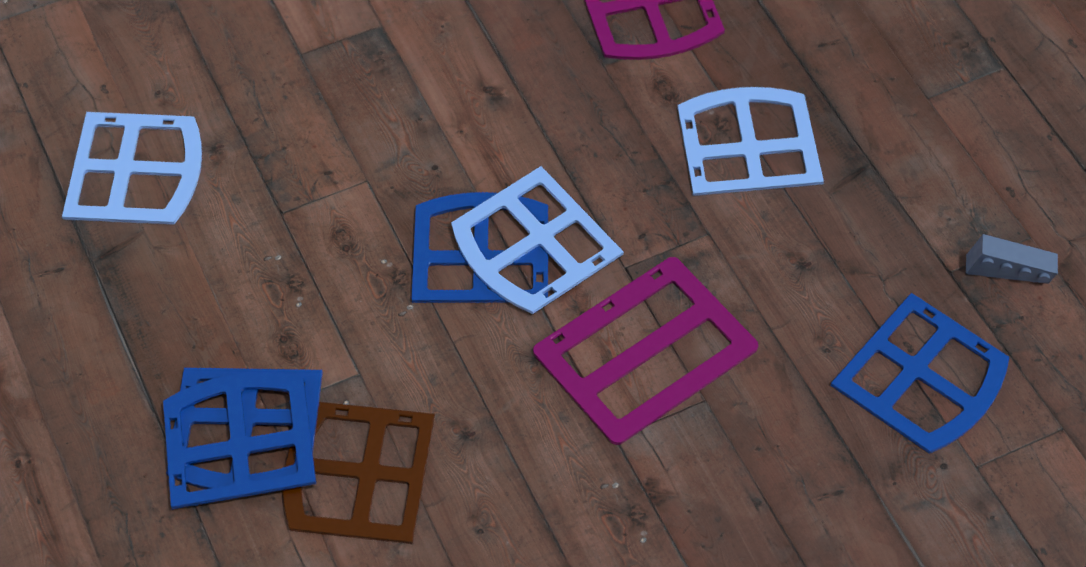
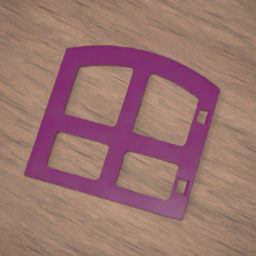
(665, 45)

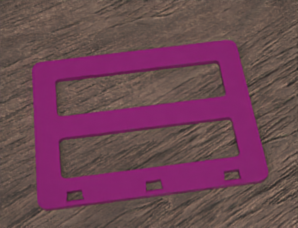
(585, 390)

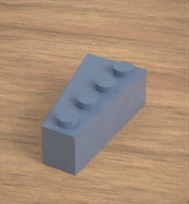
(1010, 260)

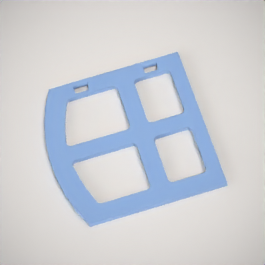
(749, 146)
(126, 166)
(539, 235)

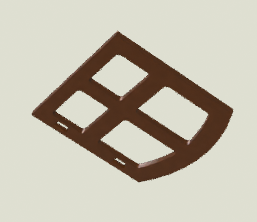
(368, 473)

